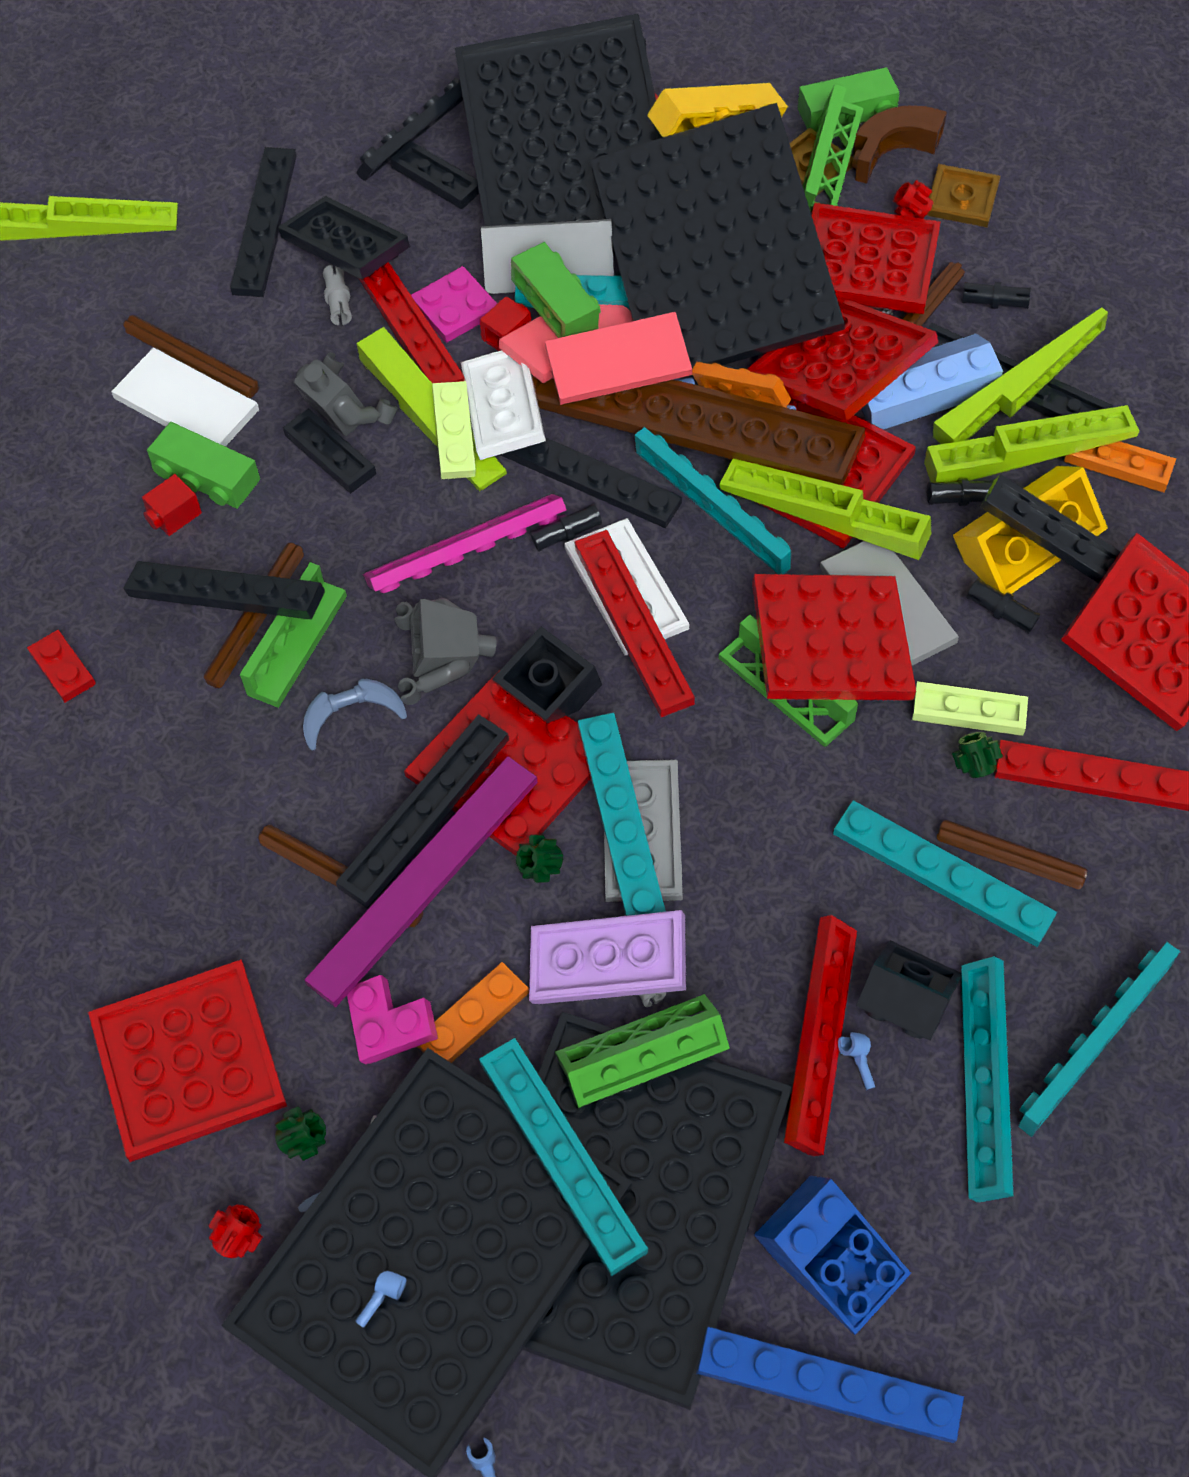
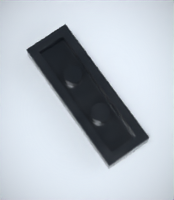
(435, 174)
(329, 450)

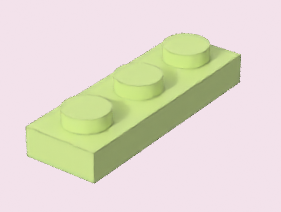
(453, 430)
(970, 708)

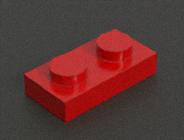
(61, 666)

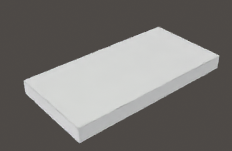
(179, 394)
(501, 404)
(645, 575)

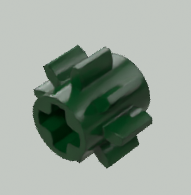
(977, 754)
(539, 858)
(300, 1133)

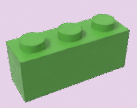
(870, 90)
(554, 291)
(203, 465)

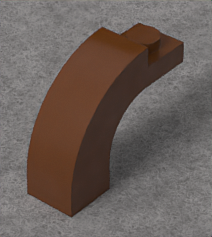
(893, 129)

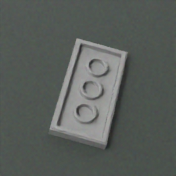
(581, 244)
(924, 624)
(658, 802)

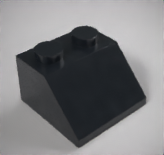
(548, 677)
(908, 990)

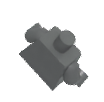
(335, 399)
(442, 644)

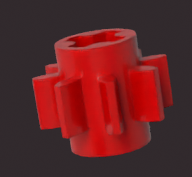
(913, 200)
(235, 1231)

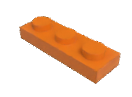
(742, 382)
(1127, 463)
(476, 1012)

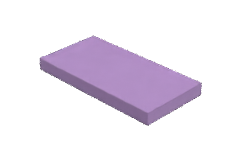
(608, 957)

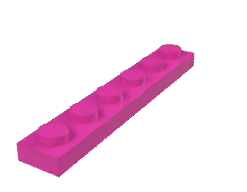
(477, 538)

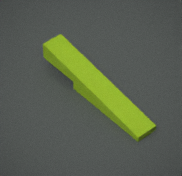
(84, 217)
(1019, 384)
(415, 395)
(1028, 444)
(830, 506)

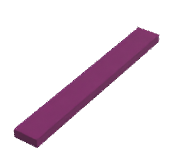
(420, 882)

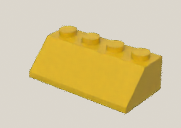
(1009, 558)

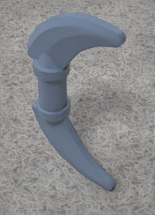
(365, 691)

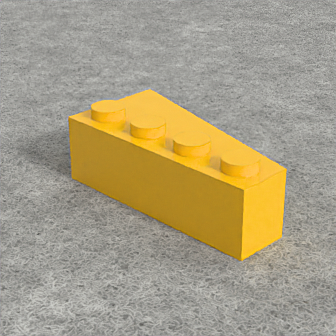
(695, 106)

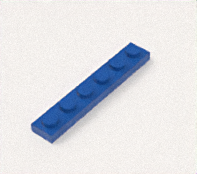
(830, 1385)

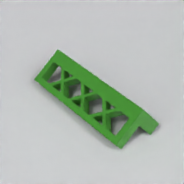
(824, 154)
(288, 647)
(839, 710)
(644, 1052)

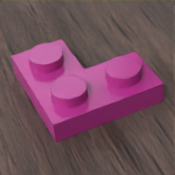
(385, 1030)

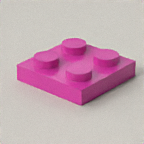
(454, 303)

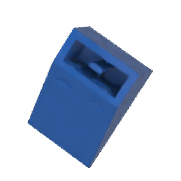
(833, 1252)

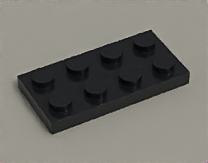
(344, 237)

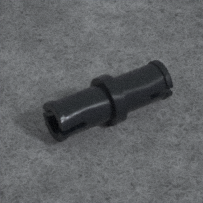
(996, 295)
(957, 492)
(565, 527)
(1003, 605)

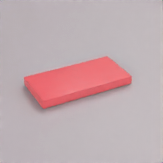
(528, 342)
(618, 358)

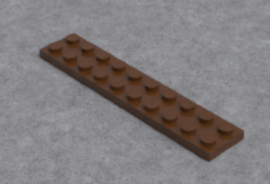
(722, 426)

